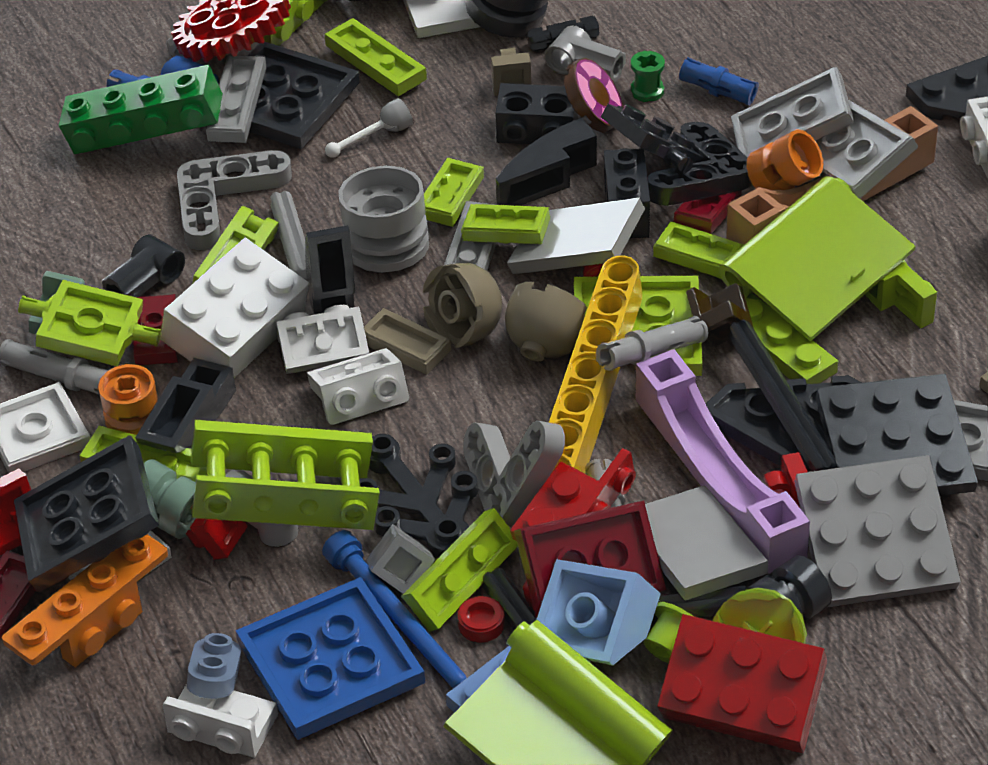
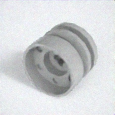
(385, 218)

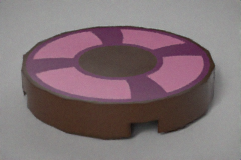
(590, 91)

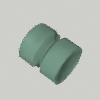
(171, 498)

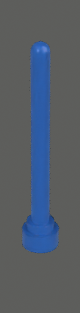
(346, 553)

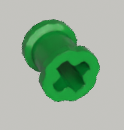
(647, 76)

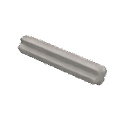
(290, 231)

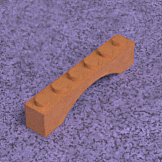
(761, 206)

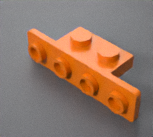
(88, 606)

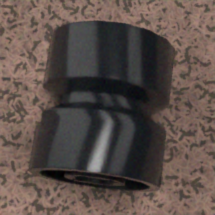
(801, 583)

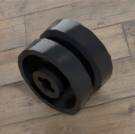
(507, 17)

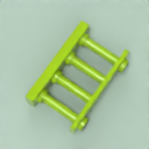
(286, 451)

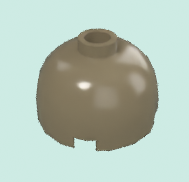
(462, 303)
(543, 321)

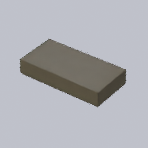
(406, 340)

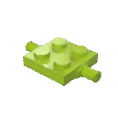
(89, 322)

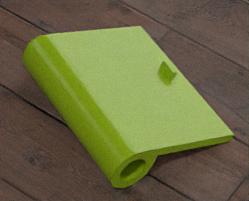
(817, 257)
(554, 710)

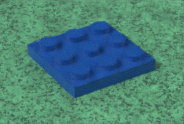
(330, 657)

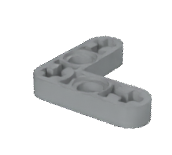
(198, 185)
(514, 481)

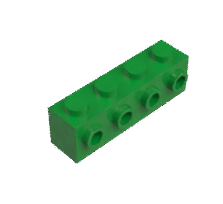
(141, 109)

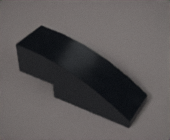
(547, 164)
(329, 268)
(196, 396)

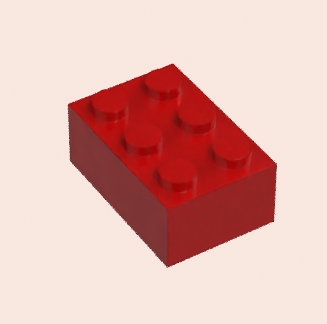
(743, 683)

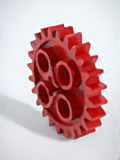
(227, 26)

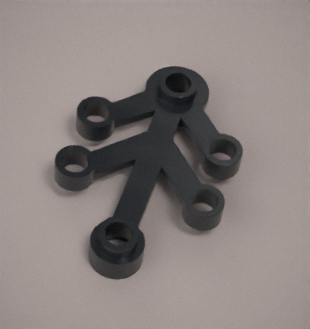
(438, 529)

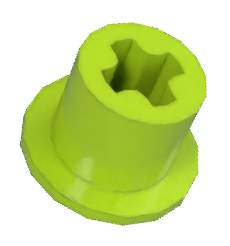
(664, 632)

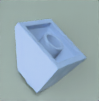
(598, 609)

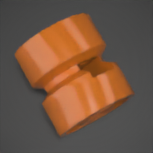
(785, 162)
(127, 397)

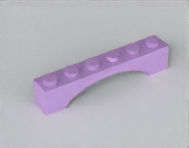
(678, 411)

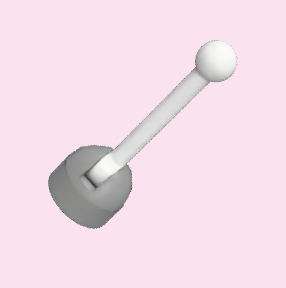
(393, 117)

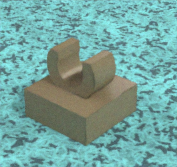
(510, 69)

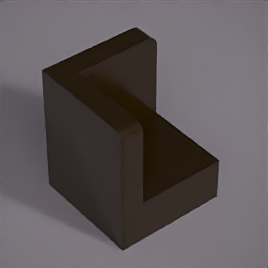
(719, 310)

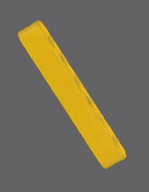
(586, 383)

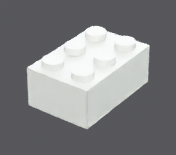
(234, 308)

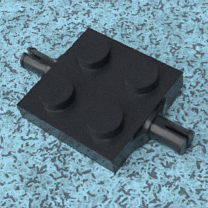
(653, 136)

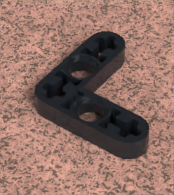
(718, 174)

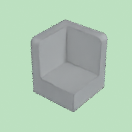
(399, 559)

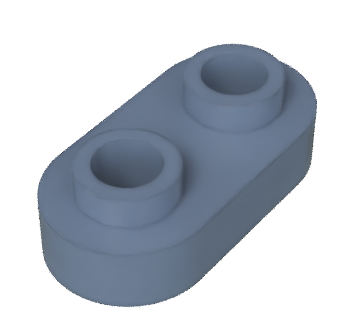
(213, 666)

